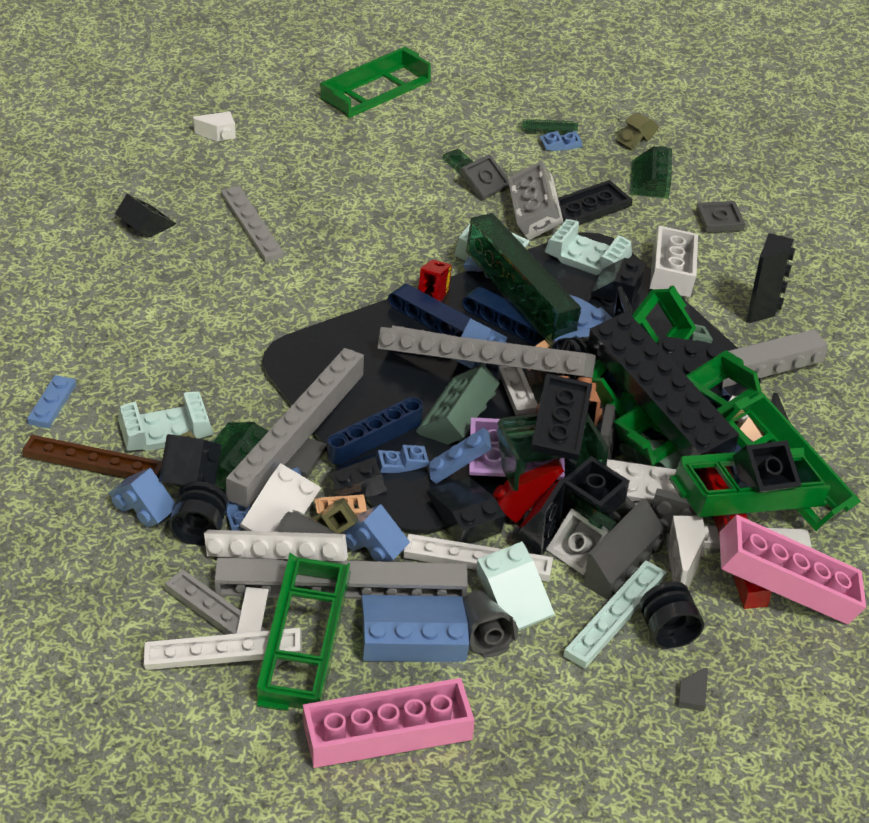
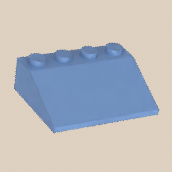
(414, 628)

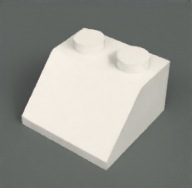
(575, 540)

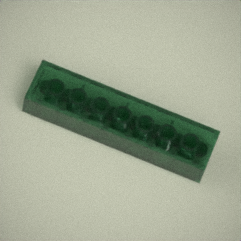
(521, 278)

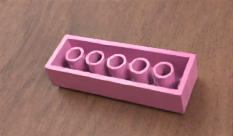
(792, 569)
(387, 722)

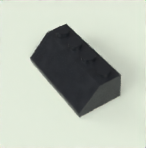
(770, 278)

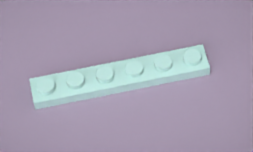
(613, 615)

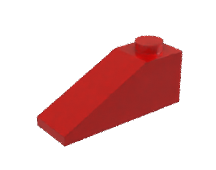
(531, 488)

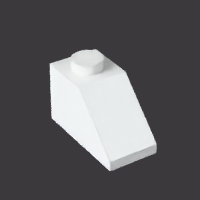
(215, 126)

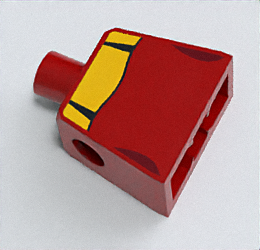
(436, 277)

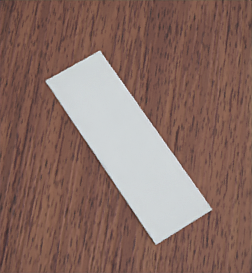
(252, 610)

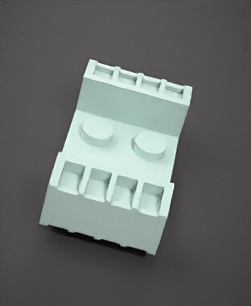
(583, 252)
(150, 429)

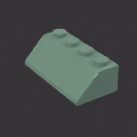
(460, 401)

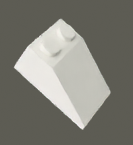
(281, 494)
(686, 547)

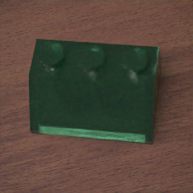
(652, 173)
(236, 442)

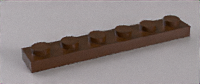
(88, 457)

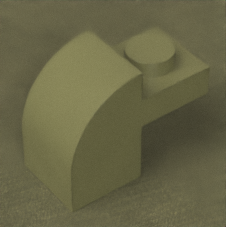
(637, 128)
(337, 516)

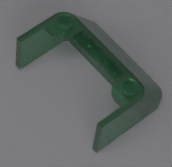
(515, 442)

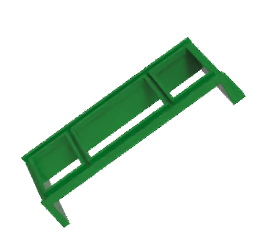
(335, 88)
(682, 328)
(704, 378)
(777, 429)
(745, 500)
(283, 697)

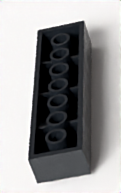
(661, 388)

